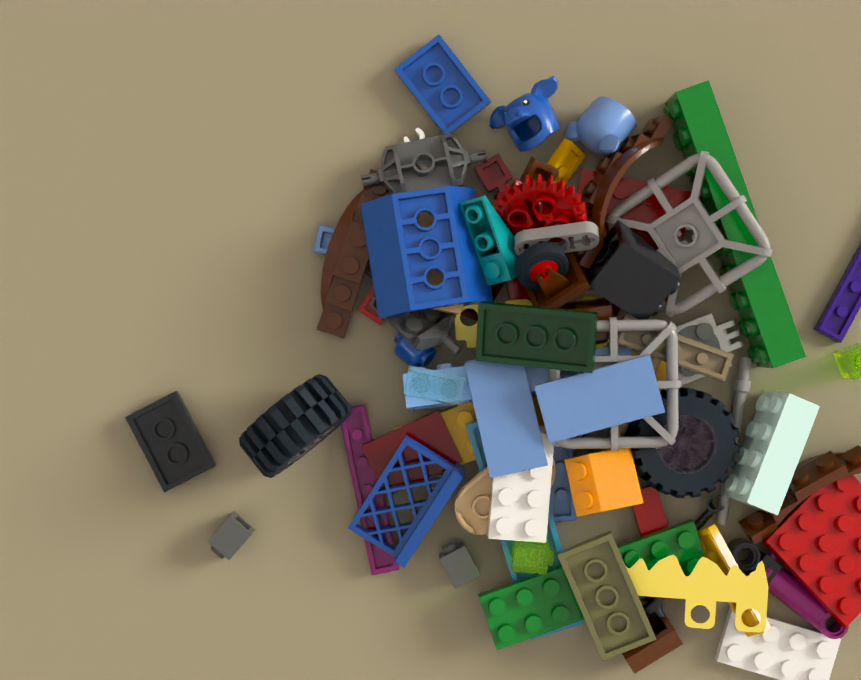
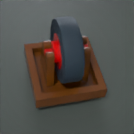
(550, 275)

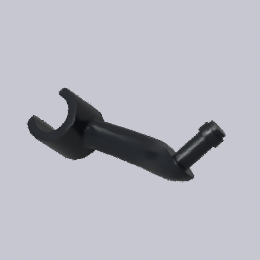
(707, 514)

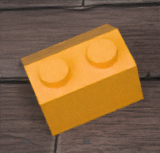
(603, 481)

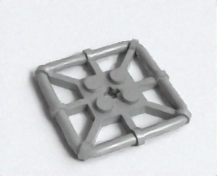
(706, 236)
(672, 383)

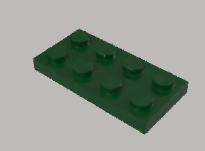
(536, 336)

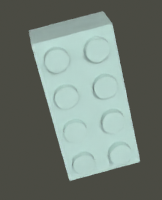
(771, 451)

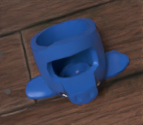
(530, 116)

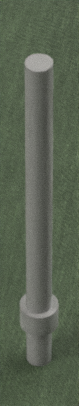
(741, 386)

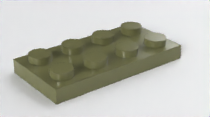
(606, 595)

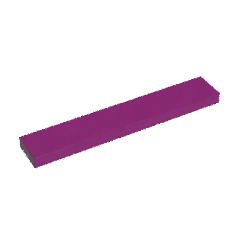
(356, 432)

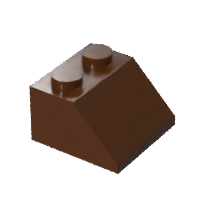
(648, 653)

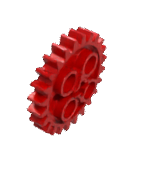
(539, 205)

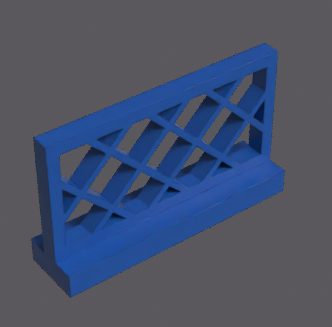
(424, 517)

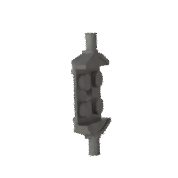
(448, 166)
(426, 330)

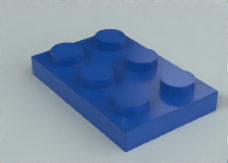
(442, 85)

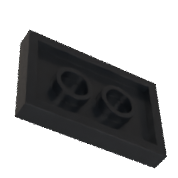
(170, 441)

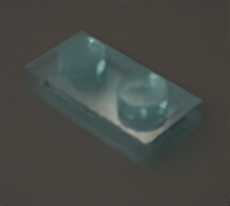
(435, 385)

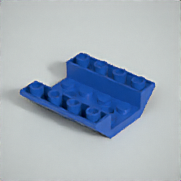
(405, 251)

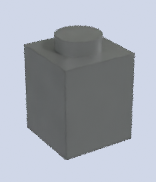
(230, 536)
(458, 563)

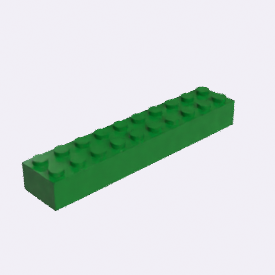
(759, 293)

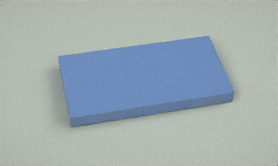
(599, 399)
(505, 417)

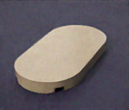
(473, 502)

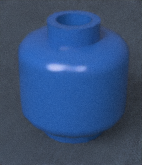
(410, 355)

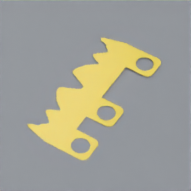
(704, 588)

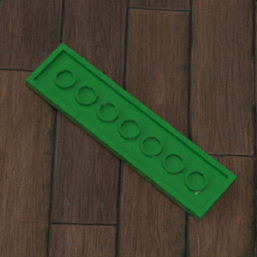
(547, 601)

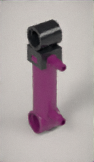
(786, 588)

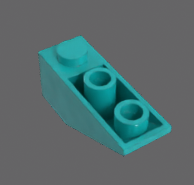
(490, 239)

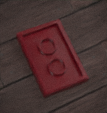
(429, 432)

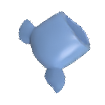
(602, 126)

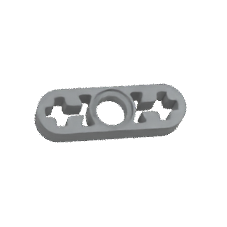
(577, 230)

